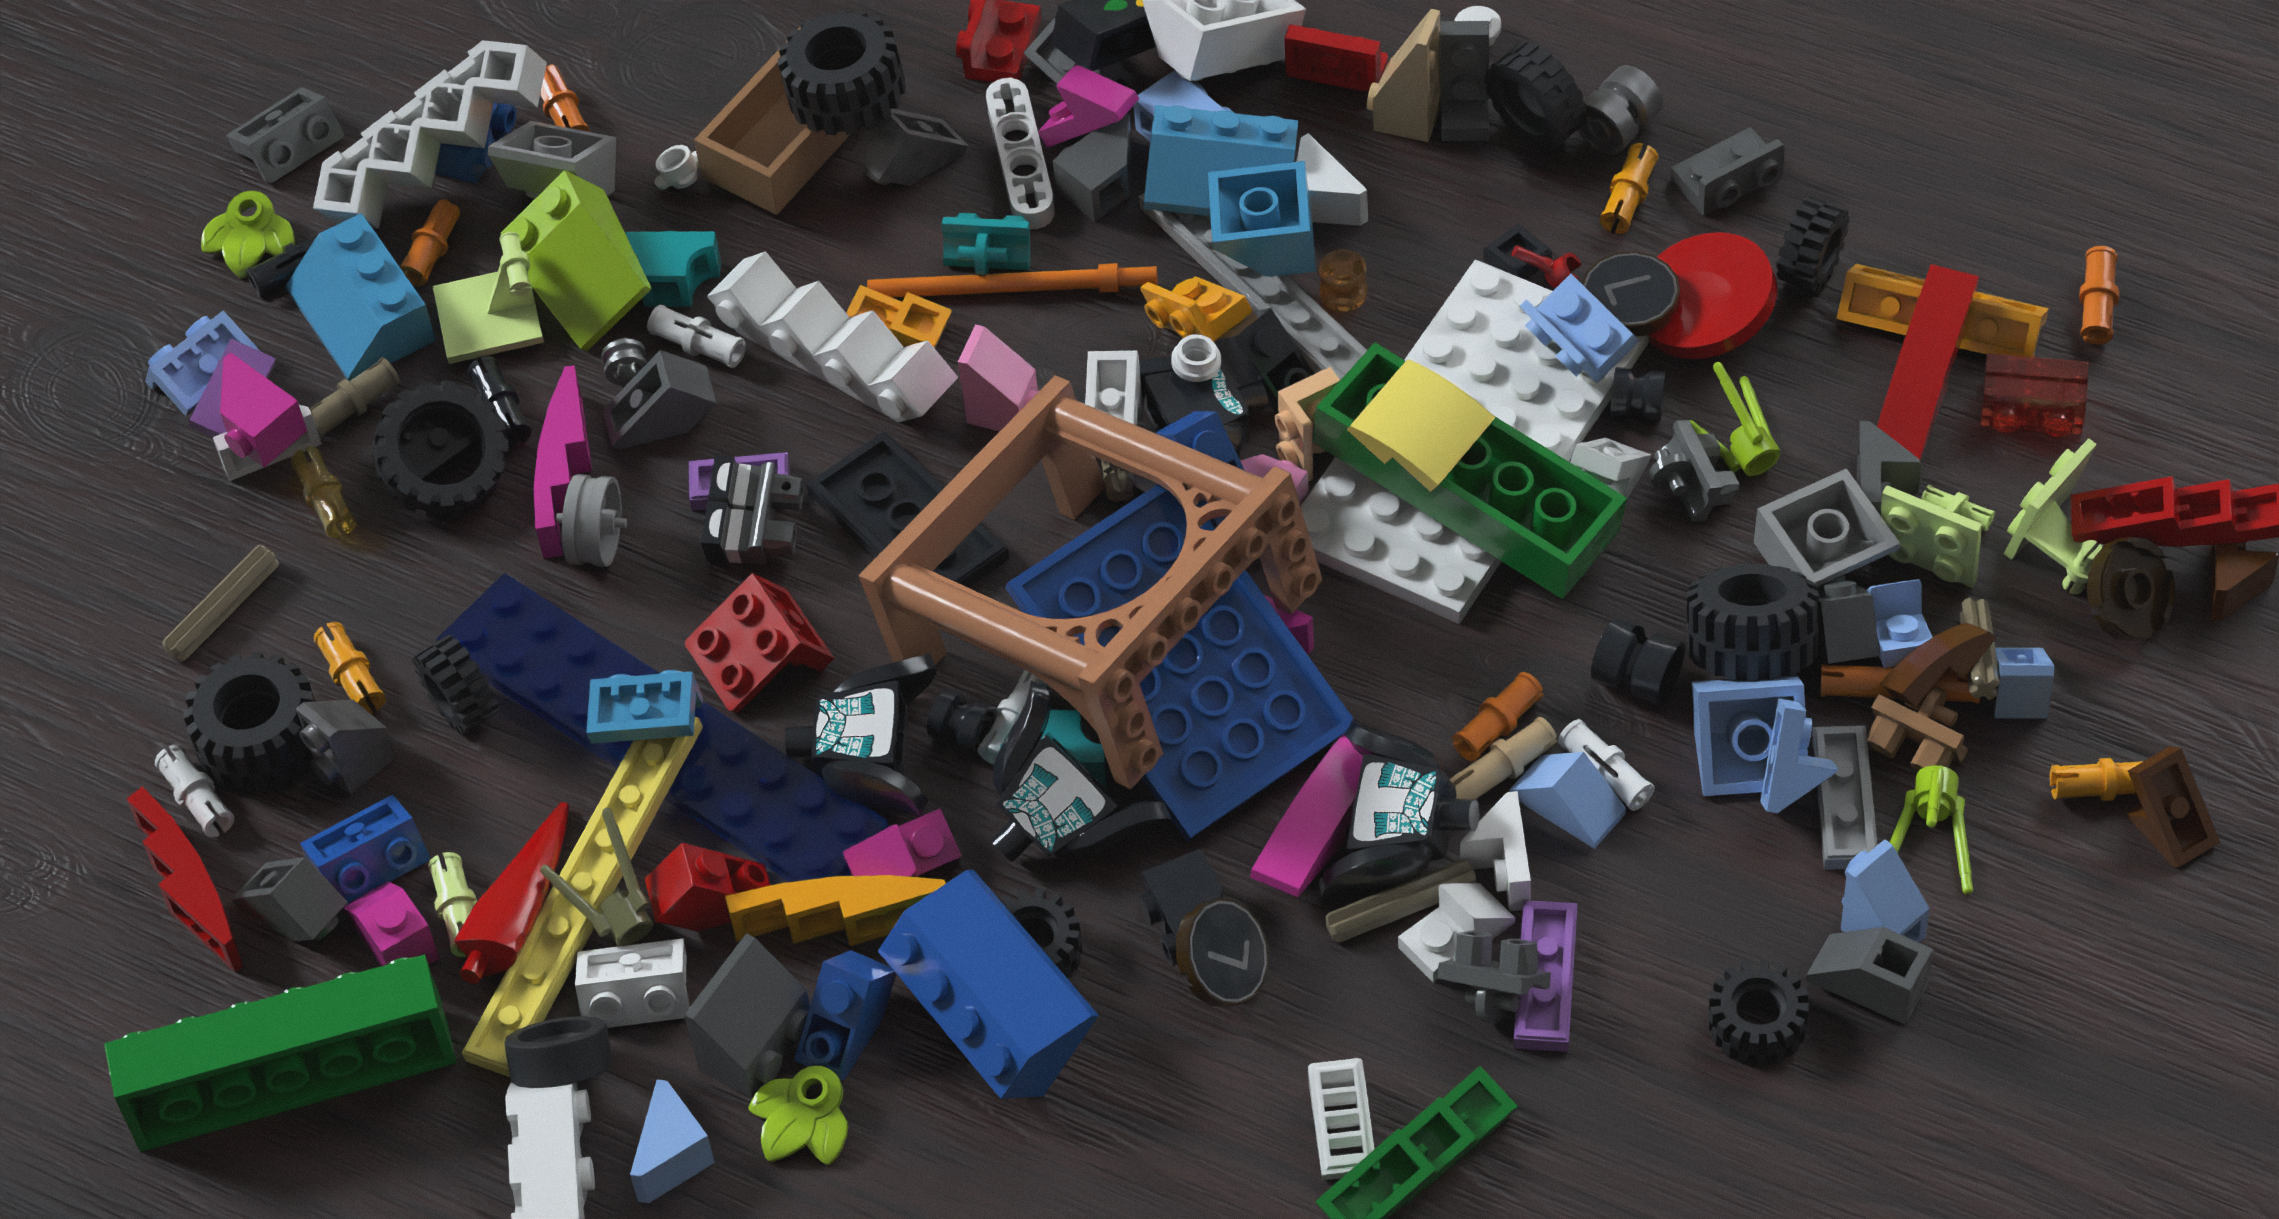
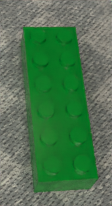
(1501, 493)
(279, 1053)

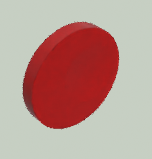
(1723, 295)

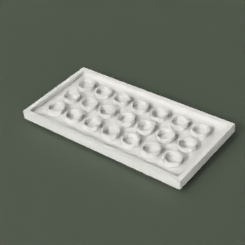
(1490, 355)

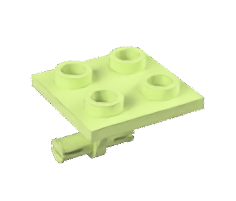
(491, 309)
(2048, 527)
(1937, 531)

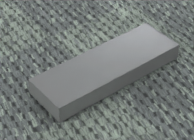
(1846, 796)

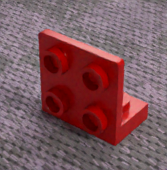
(753, 640)

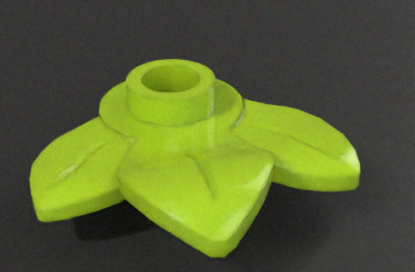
(247, 238)
(798, 1121)

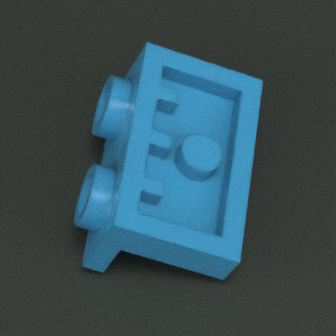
(642, 706)

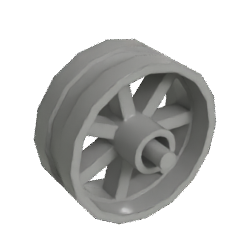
(591, 520)

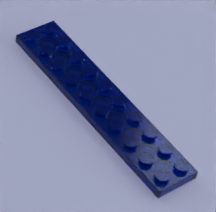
(730, 775)

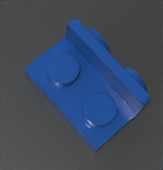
(367, 849)

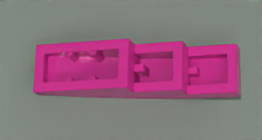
(560, 454)
(1313, 824)

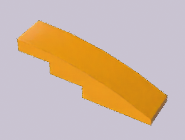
(816, 907)

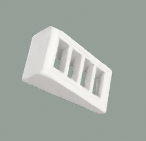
(1336, 1085)

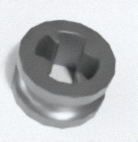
(623, 360)

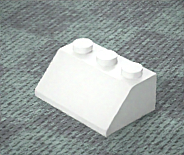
(1220, 35)

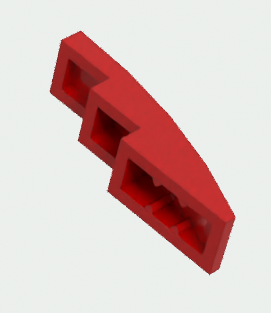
(1927, 357)
(2174, 515)
(186, 882)

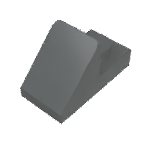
(1883, 464)

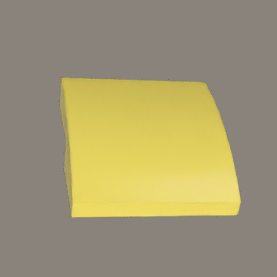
(1421, 423)

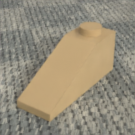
(1410, 89)

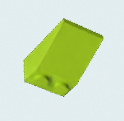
(579, 258)

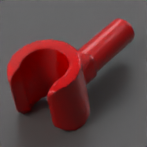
(1555, 270)

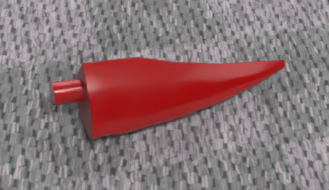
(511, 905)

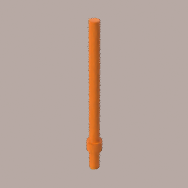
(1106, 278)

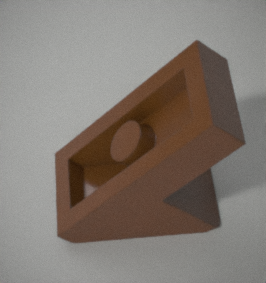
(2238, 577)
(2171, 807)

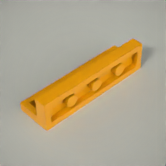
(1889, 299)

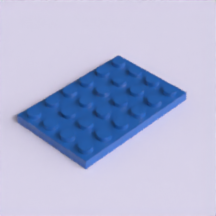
(1235, 693)

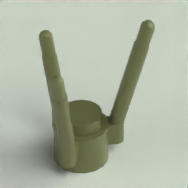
(622, 911)

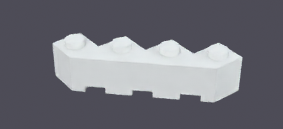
(407, 143)
(819, 337)
(545, 1151)

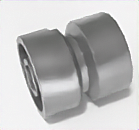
(1620, 109)

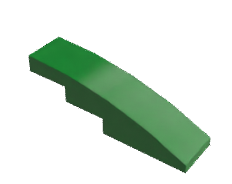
(1420, 1151)

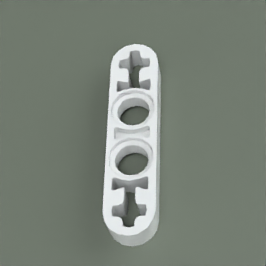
(1020, 152)

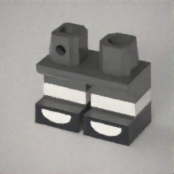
(742, 512)

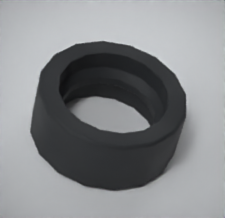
(558, 1052)

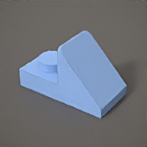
(1899, 620)
(1787, 773)

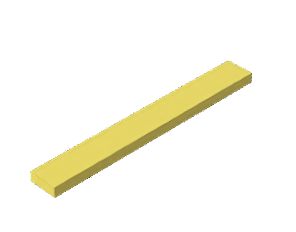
(592, 871)

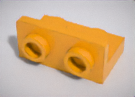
(1195, 308)

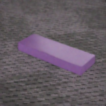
(1546, 1014)

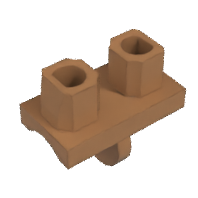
(1897, 722)

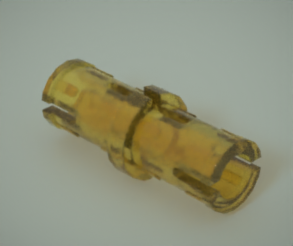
(323, 492)

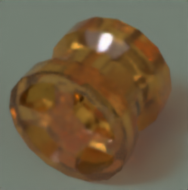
(1343, 280)

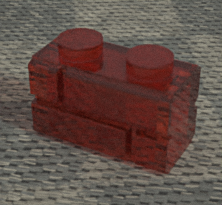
(2034, 394)

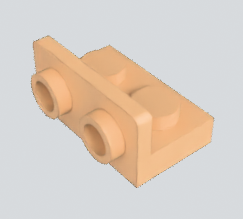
(1297, 417)

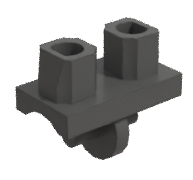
(1688, 470)
(1495, 980)

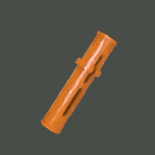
(1865, 682)

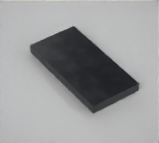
(881, 492)

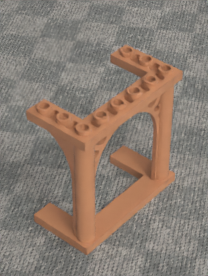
(1095, 679)

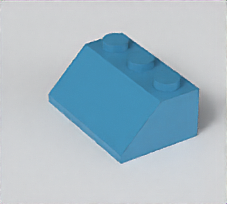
(1197, 141)
(359, 299)

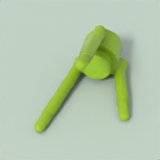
(1752, 442)
(1935, 800)

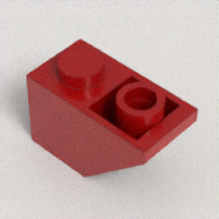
(693, 883)

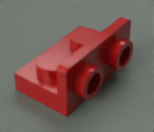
(997, 39)
(1333, 58)

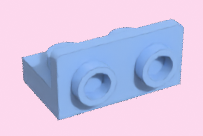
(1582, 327)
(188, 367)

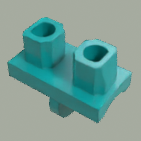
(986, 242)

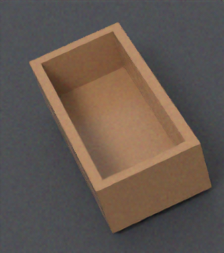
(760, 146)

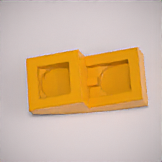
(909, 321)

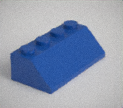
(989, 986)

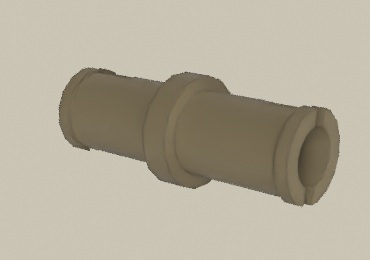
(354, 396)

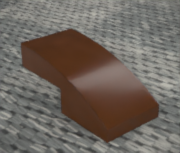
(1949, 651)

